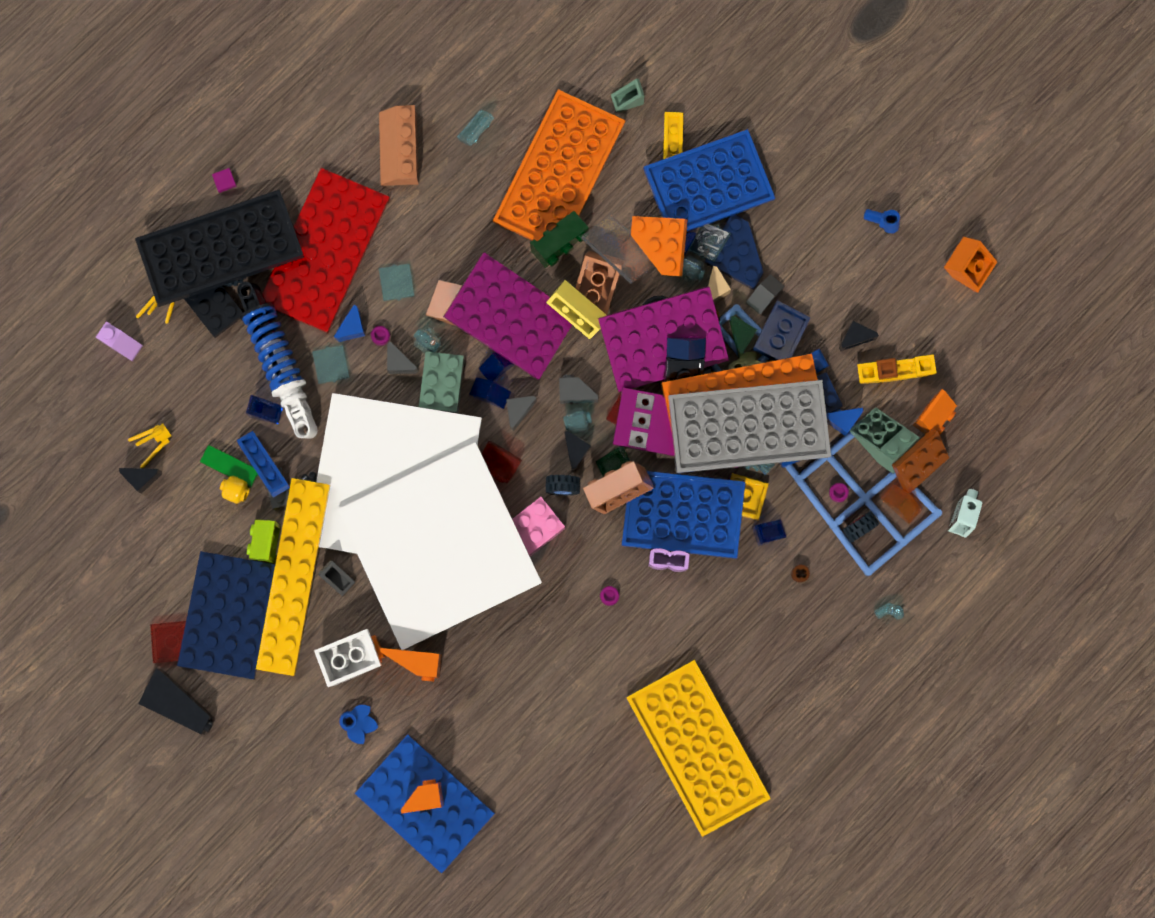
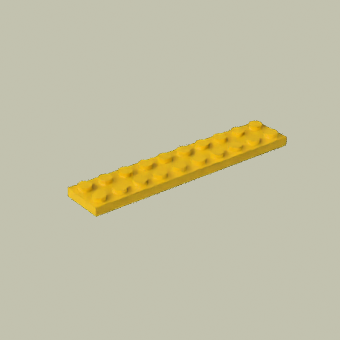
(293, 577)

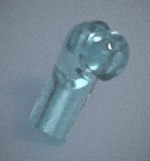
(889, 608)

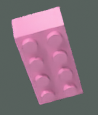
(537, 525)

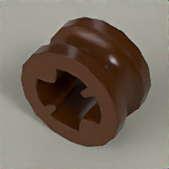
(800, 567)

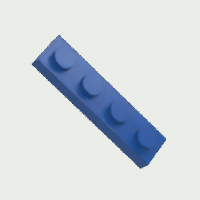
(263, 464)

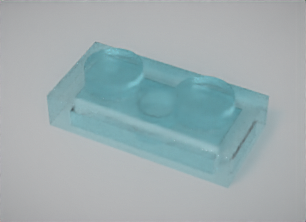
(475, 127)

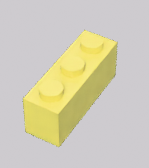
(576, 309)

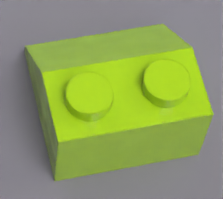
(264, 541)

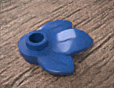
(361, 723)

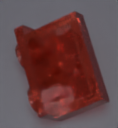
(500, 462)

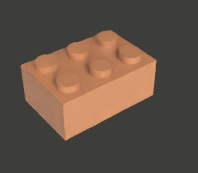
(618, 487)

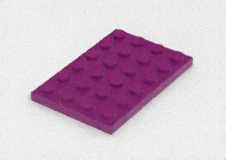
(508, 316)
(639, 335)

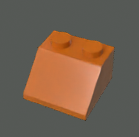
(970, 263)
(936, 413)
(425, 797)

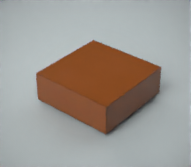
(887, 368)

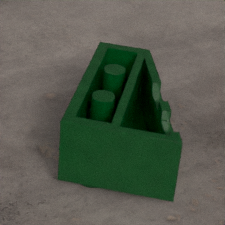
(559, 240)

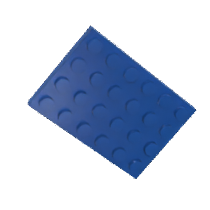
(710, 181)
(686, 515)
(435, 832)

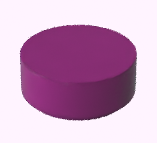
(380, 335)
(838, 492)
(609, 596)

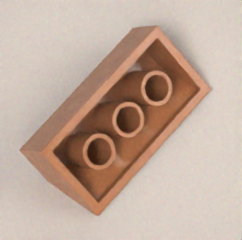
(398, 146)

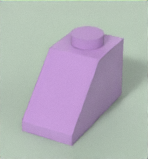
(119, 341)

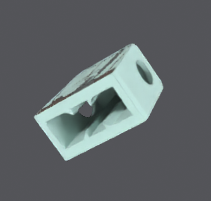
(966, 514)

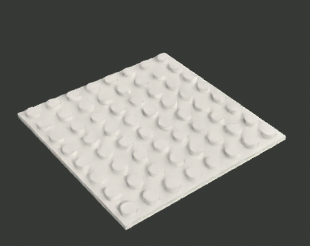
(378, 444)
(439, 546)

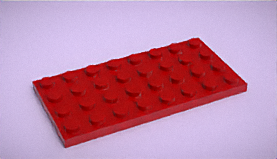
(333, 238)

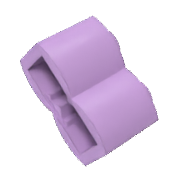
(663, 559)

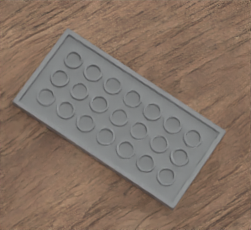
(749, 426)

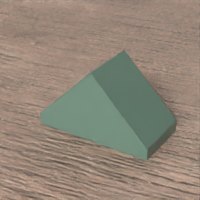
(628, 96)

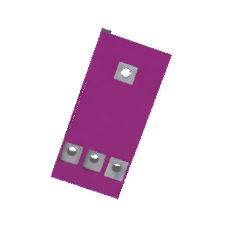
(655, 432)

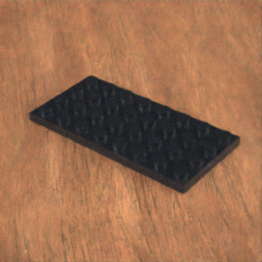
(219, 248)

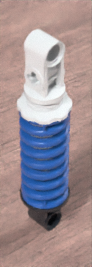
(276, 359)

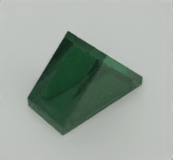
(742, 334)
(612, 460)

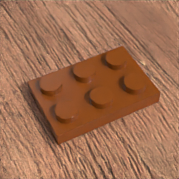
(920, 461)

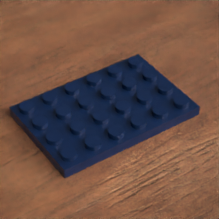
(226, 615)

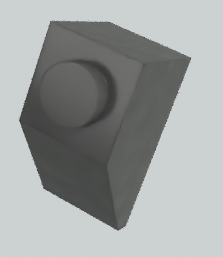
(575, 391)

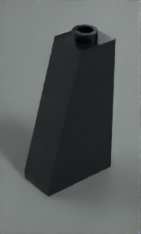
(173, 702)

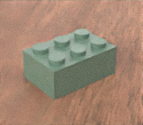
(442, 382)

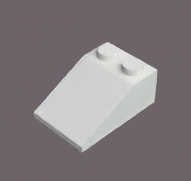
(347, 658)

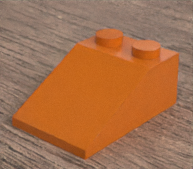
(420, 663)

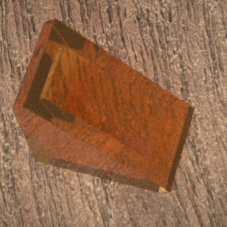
(901, 503)

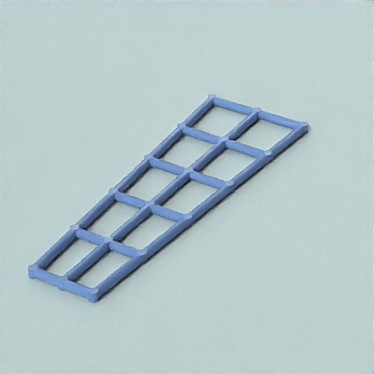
(864, 498)

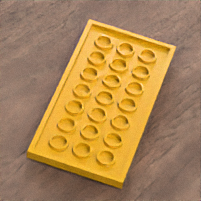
(698, 748)

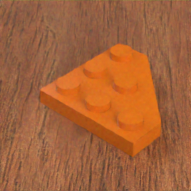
(662, 242)

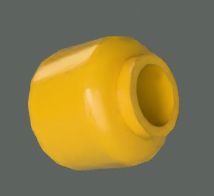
(234, 489)

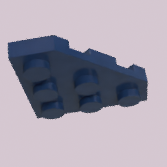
(739, 255)

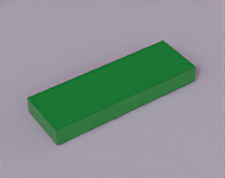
(228, 465)

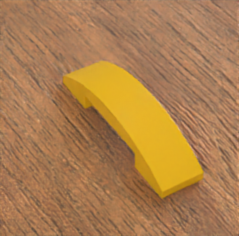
(906, 369)

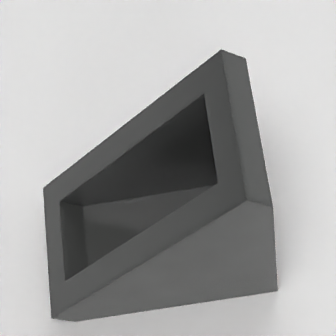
(765, 294)
(397, 362)
(518, 409)
(336, 577)

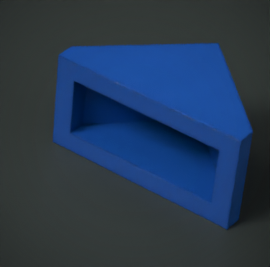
(351, 326)
(843, 420)

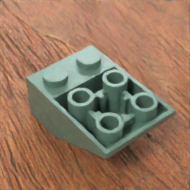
(883, 437)

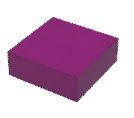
(224, 180)

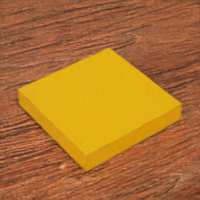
(753, 496)

